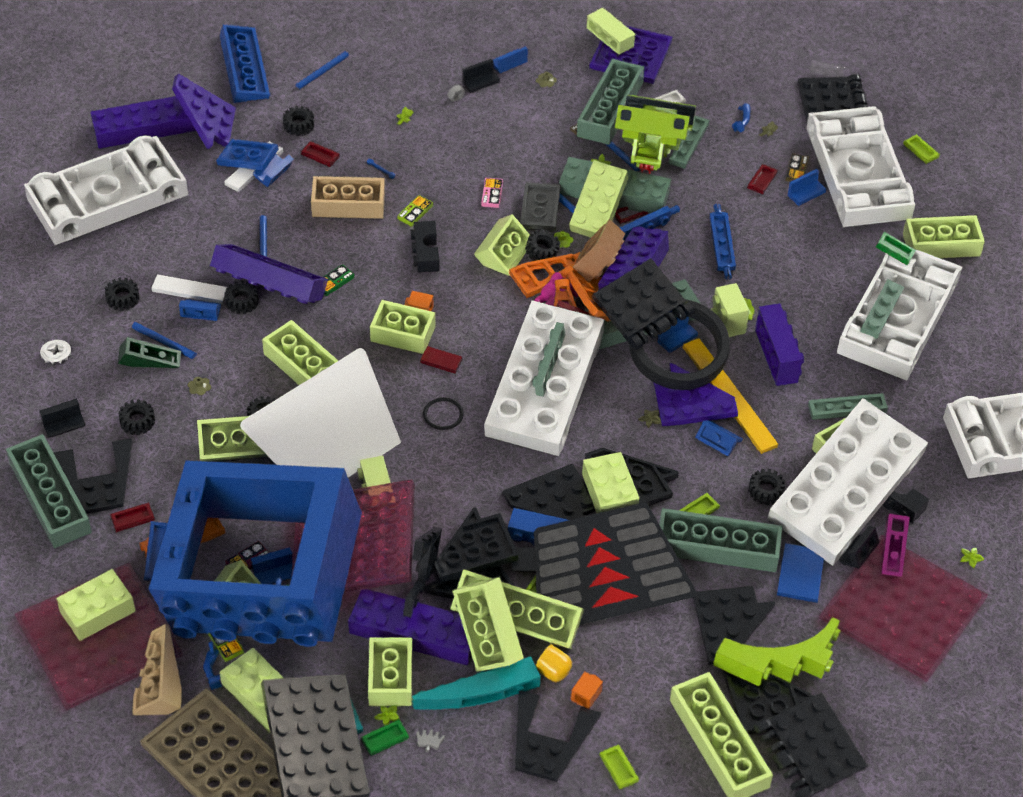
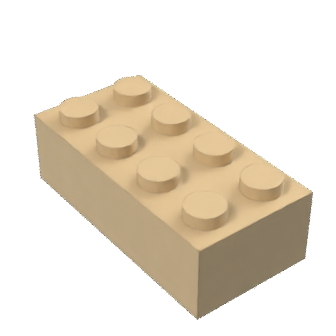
(348, 197)

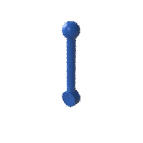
(391, 175)

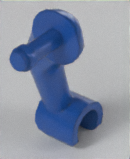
(739, 125)
(211, 656)

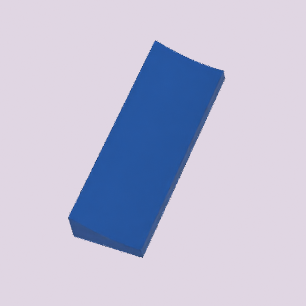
(244, 63)

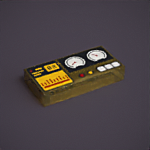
(797, 167)

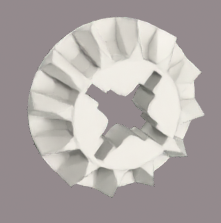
(51, 347)

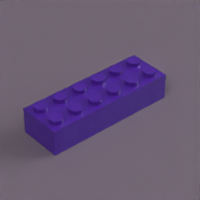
(148, 118)
(637, 248)
(269, 273)
(431, 628)

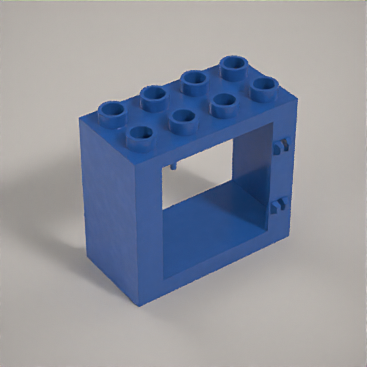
(262, 492)

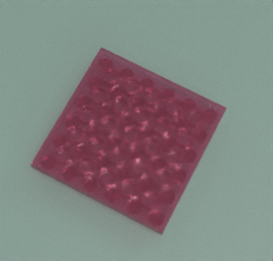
(383, 538)
(908, 616)
(100, 661)

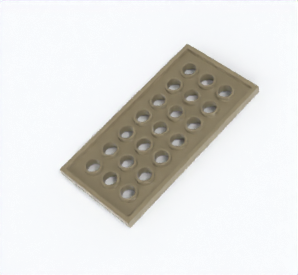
(234, 729)

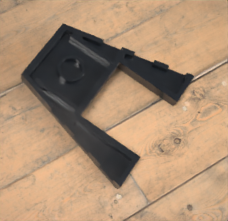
(100, 491)
(426, 553)
(545, 755)

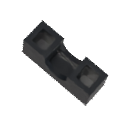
(426, 257)
(908, 504)

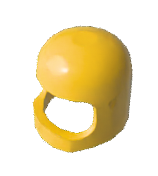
(554, 664)

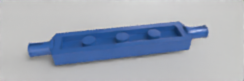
(652, 220)
(722, 241)

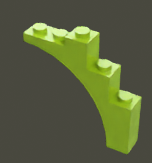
(784, 662)

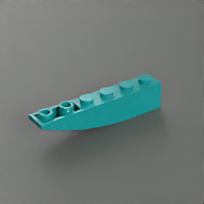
(481, 687)

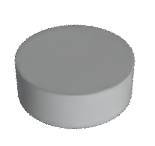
(456, 93)

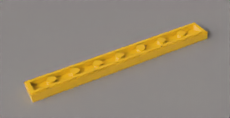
(746, 416)

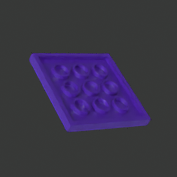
(648, 51)

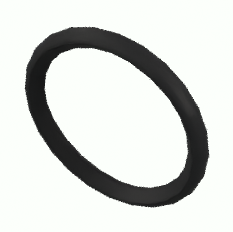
(443, 427)

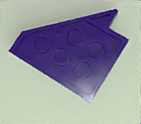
(206, 111)
(693, 405)

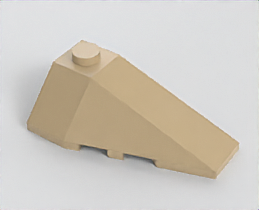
(160, 682)

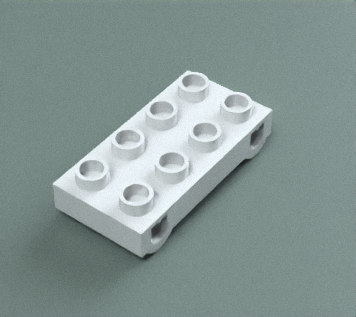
(860, 166)
(105, 189)
(926, 292)
(536, 420)
(987, 433)
(847, 481)

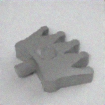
(429, 741)

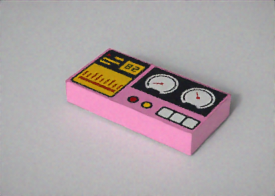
(492, 192)

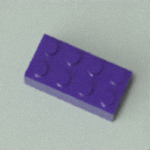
(779, 344)

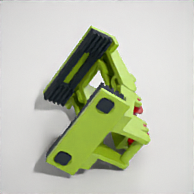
(654, 128)

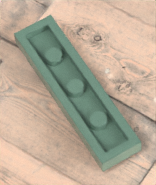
(687, 148)
(882, 309)
(550, 356)
(843, 405)

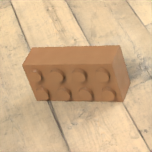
(599, 251)

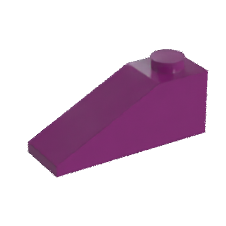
(894, 545)

